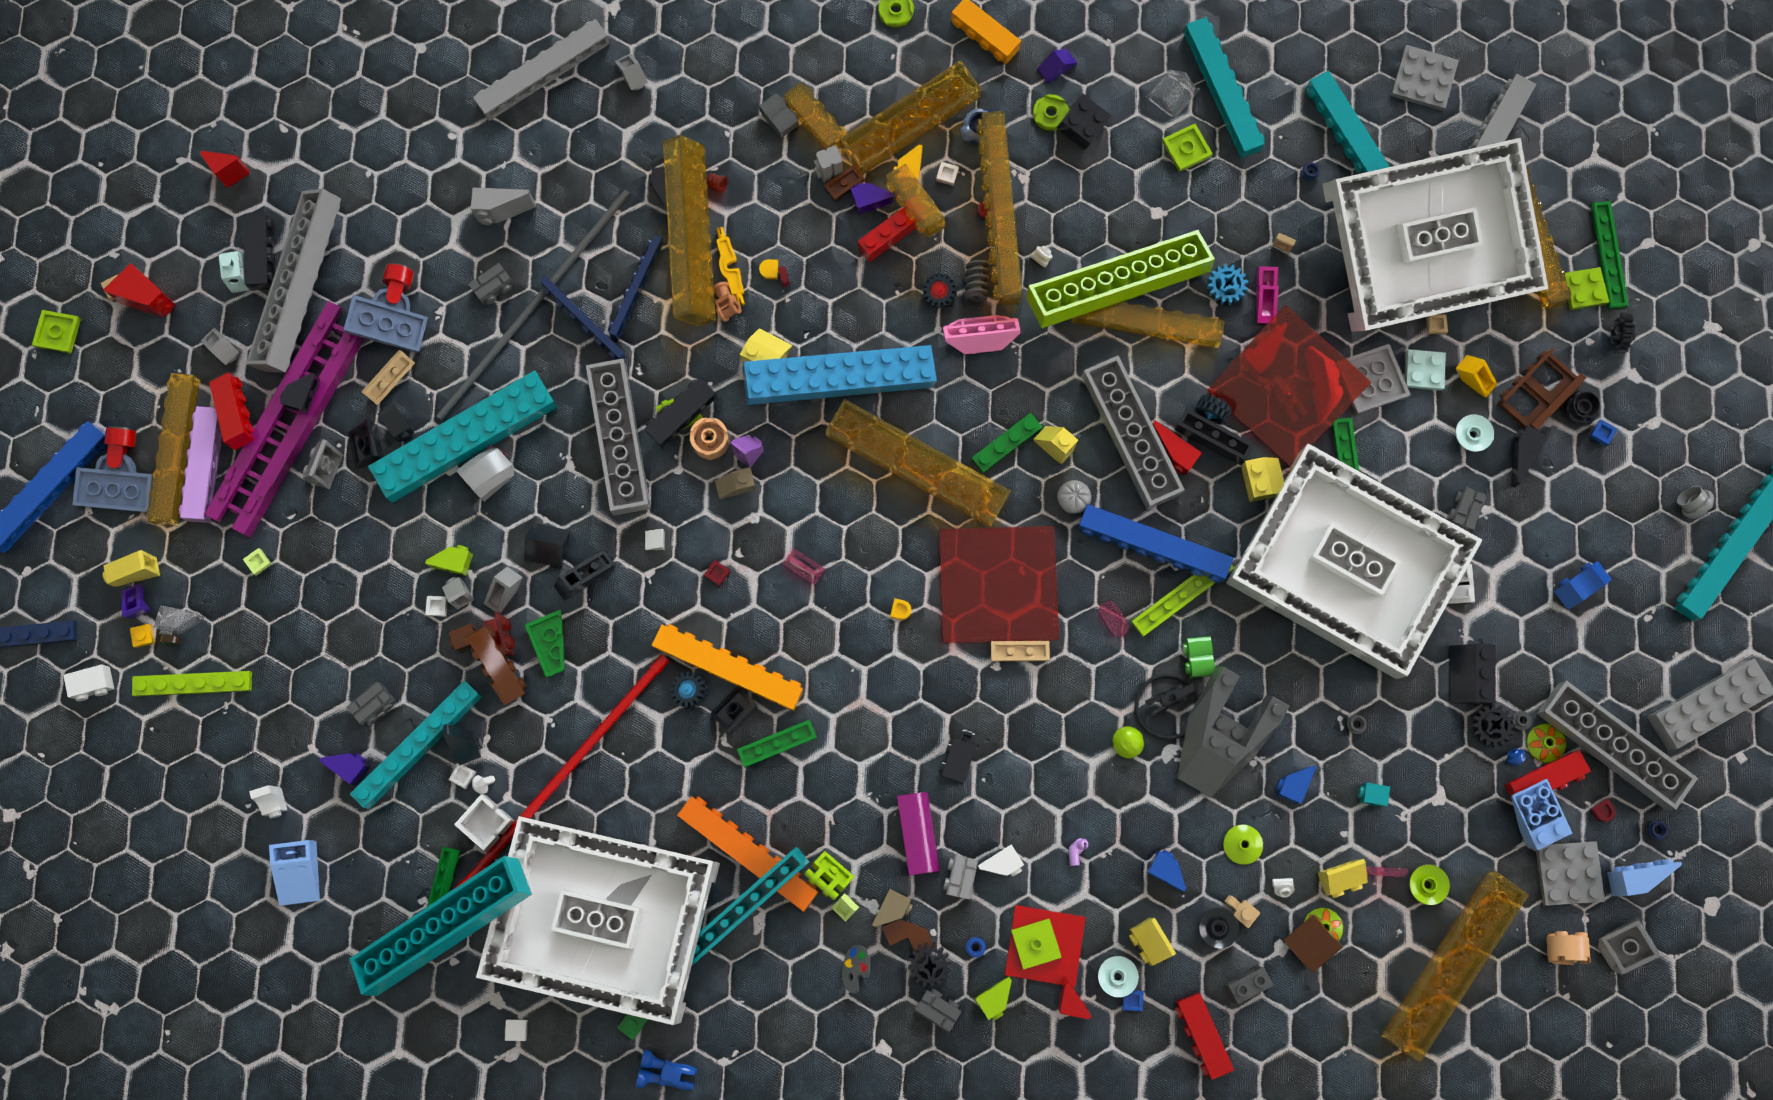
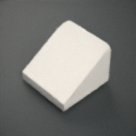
(655, 539)

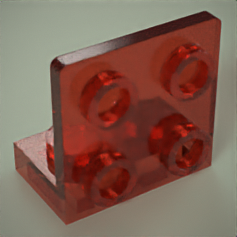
(502, 626)

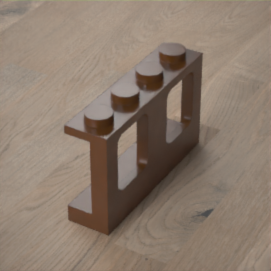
(1546, 400)

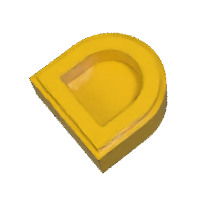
(769, 269)
(900, 610)

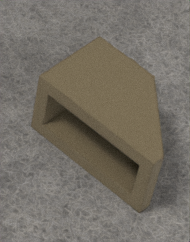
(735, 483)
(893, 908)

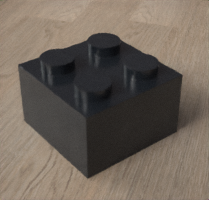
(1083, 121)

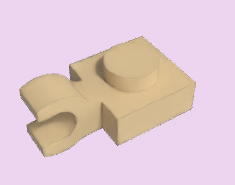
(1244, 911)

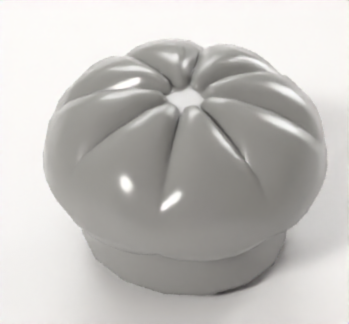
(1074, 496)
(1695, 502)

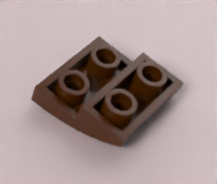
(1313, 943)

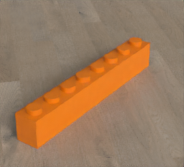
(743, 850)

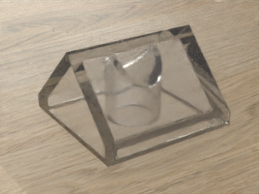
(1173, 92)

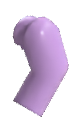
(1075, 849)

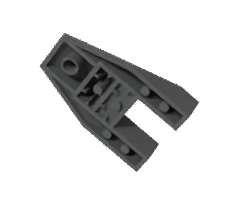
(1217, 745)

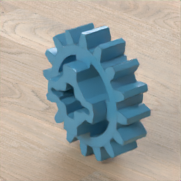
(1233, 291)

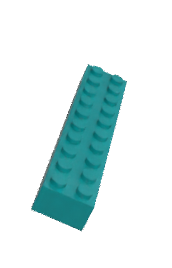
(462, 437)
(440, 926)

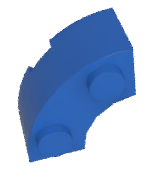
(1582, 585)

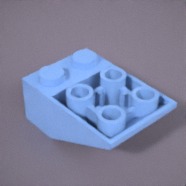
(1539, 816)
(295, 871)
(1640, 877)

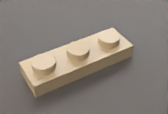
(388, 377)
(1019, 651)

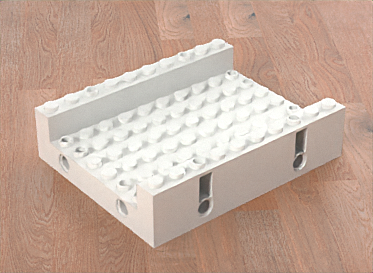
(1438, 235)
(1354, 562)
(578, 945)

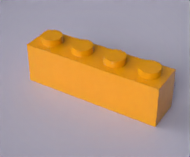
(985, 31)

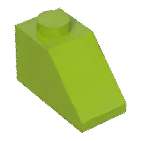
(452, 560)
(995, 999)

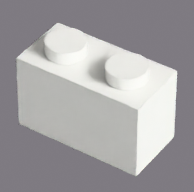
(88, 682)

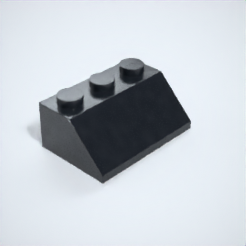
(1472, 674)

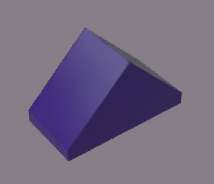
(1056, 64)

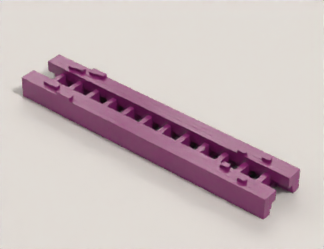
(297, 433)

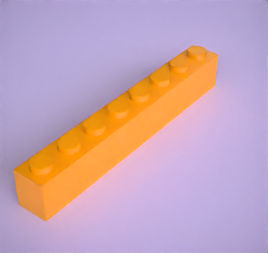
(727, 667)

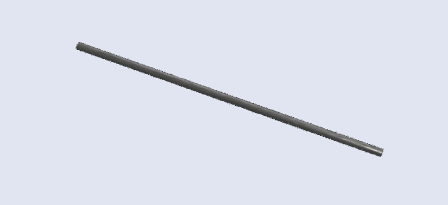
(531, 307)

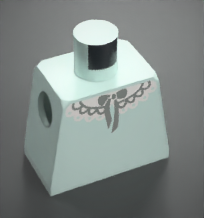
(233, 269)

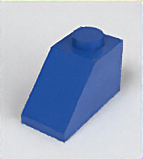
(1294, 786)
(1167, 870)

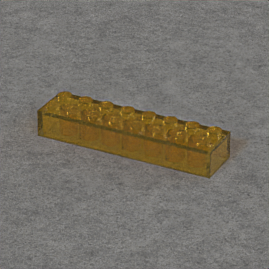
(910, 118)

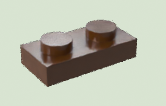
(843, 183)

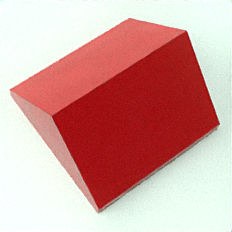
(226, 167)
(1070, 1002)

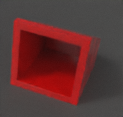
(139, 292)

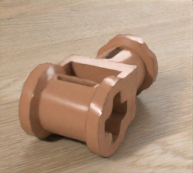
(726, 303)

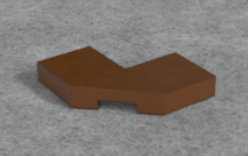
(902, 929)

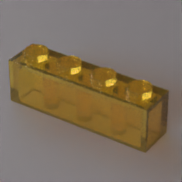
(814, 116)
(915, 200)

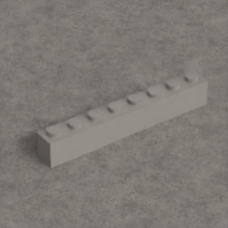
(541, 69)

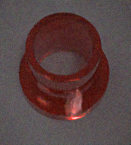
(717, 182)

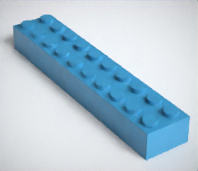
(838, 374)

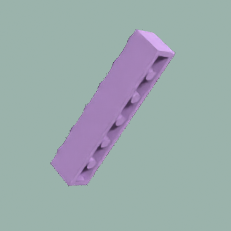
(202, 465)

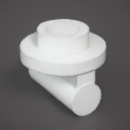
(1042, 255)
(480, 784)
(1283, 887)

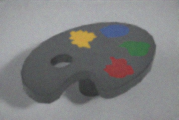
(855, 963)

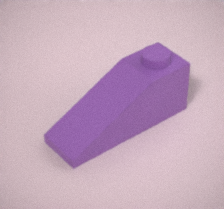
(747, 449)

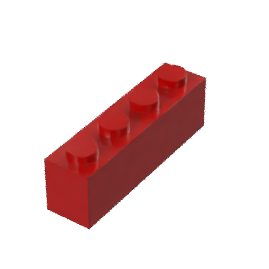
(886, 235)
(232, 411)
(1558, 772)
(1204, 1036)

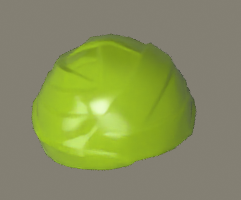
(1128, 742)

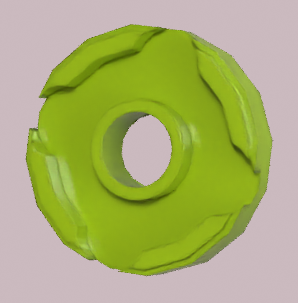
(897, 19)
(1047, 102)

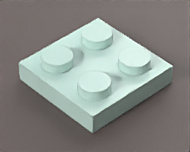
(1425, 370)

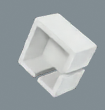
(484, 822)

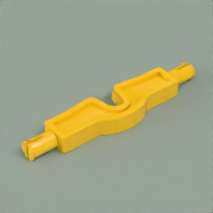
(728, 257)

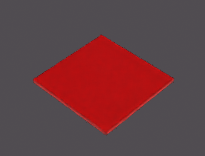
(1068, 934)

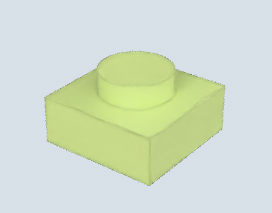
(257, 561)
(845, 907)

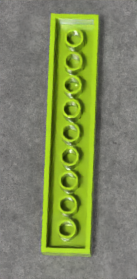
(1119, 278)

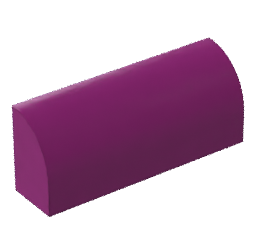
(918, 833)

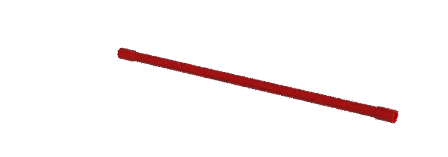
(657, 666)

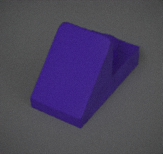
(133, 602)

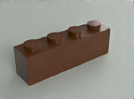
(495, 664)

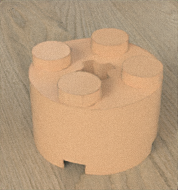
(705, 448)
(1568, 949)

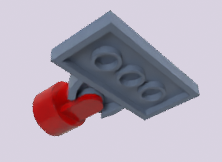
(388, 314)
(114, 479)

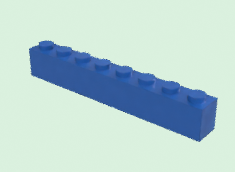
(49, 483)
(1156, 544)

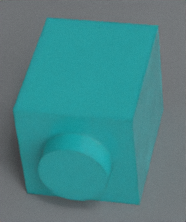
(1373, 794)

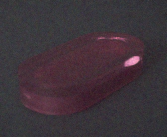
(1113, 619)

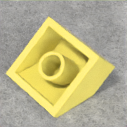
(764, 347)
(1262, 478)
(1344, 877)
(1151, 942)

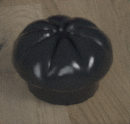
(1582, 407)

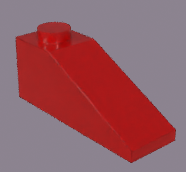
(1179, 451)

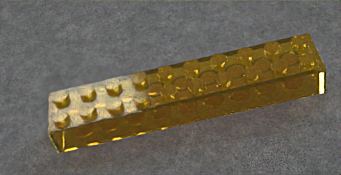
(1000, 208)
(689, 231)
(917, 463)
(1454, 966)

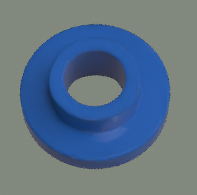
(1515, 756)
(982, 947)

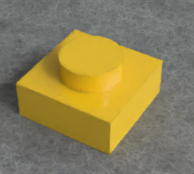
(142, 635)

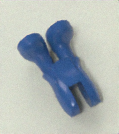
(669, 1075)

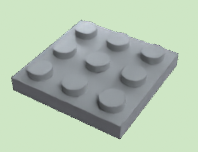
(1424, 78)
(1386, 377)
(1570, 873)

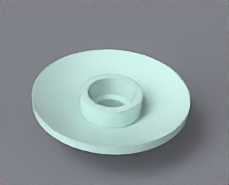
(1480, 426)
(1128, 979)

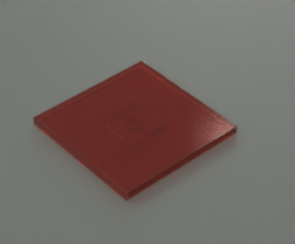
(1289, 385)
(999, 584)

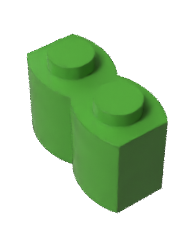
(1199, 656)

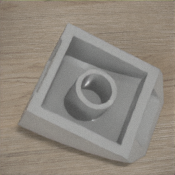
(487, 472)
(1628, 947)

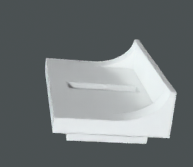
(1464, 593)

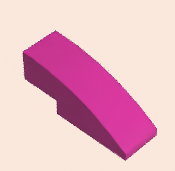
(1266, 293)

